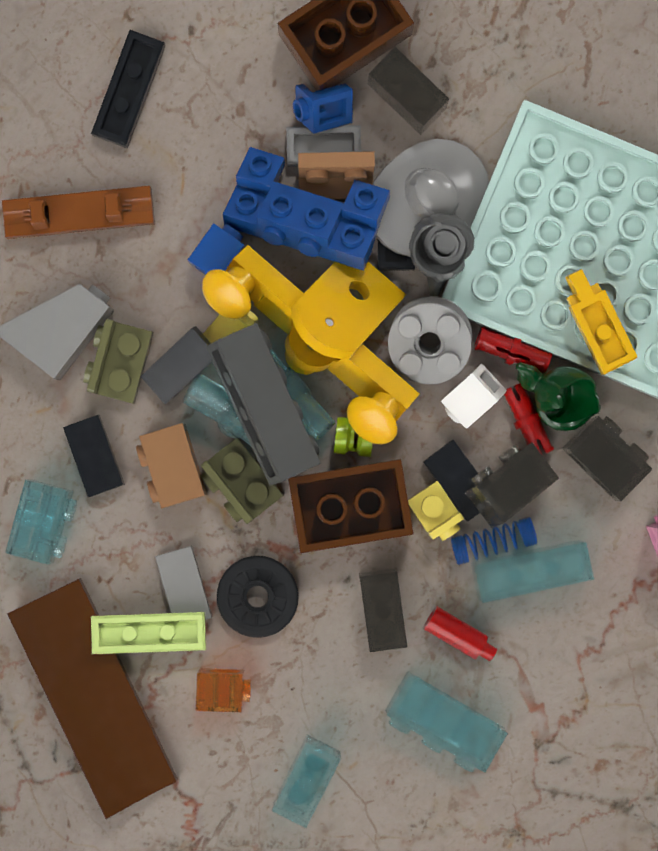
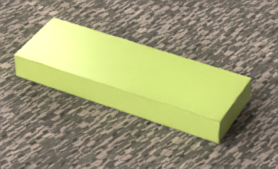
(148, 633)

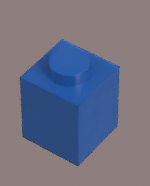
(216, 249)

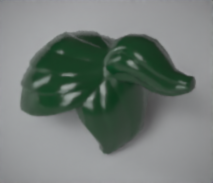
(562, 395)

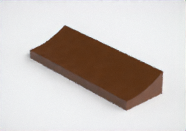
(92, 699)

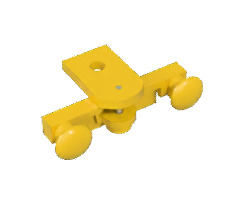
(324, 330)

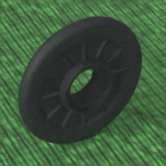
(252, 620)

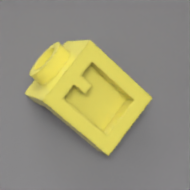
(436, 512)

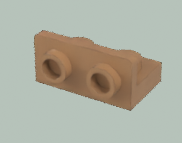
(334, 172)

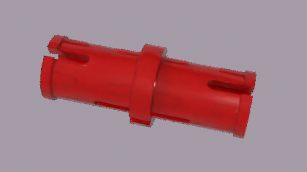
(512, 349)
(527, 418)

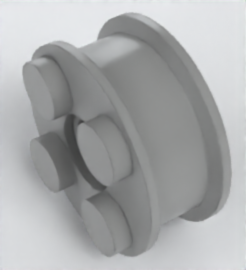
(424, 363)

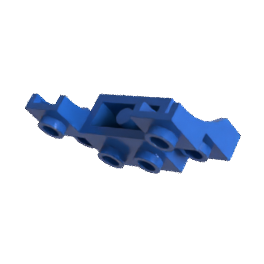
(301, 218)

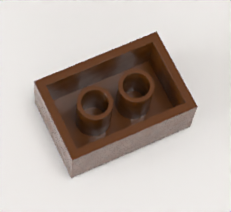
(342, 36)
(350, 506)

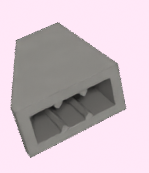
(58, 329)

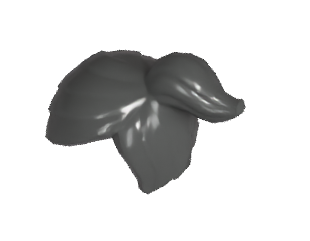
(440, 247)

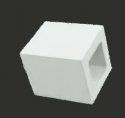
(473, 396)

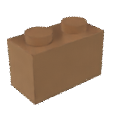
(171, 466)

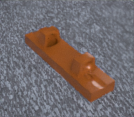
(78, 212)

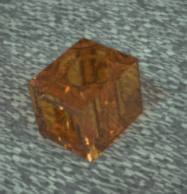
(222, 690)

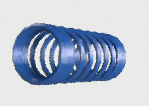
(525, 528)

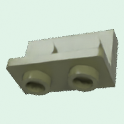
(118, 361)
(240, 481)

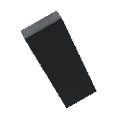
(128, 89)

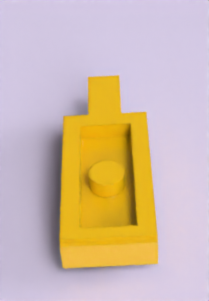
(598, 324)

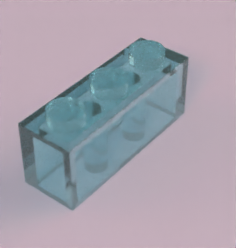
(532, 571)
(445, 723)

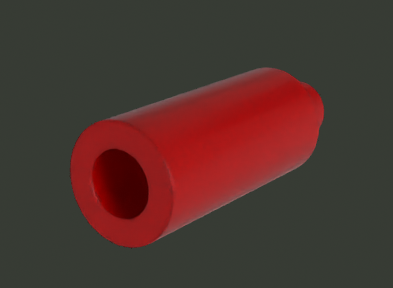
(459, 634)

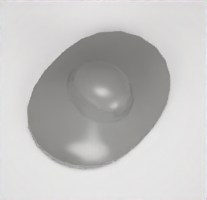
(428, 181)

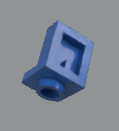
(324, 107)

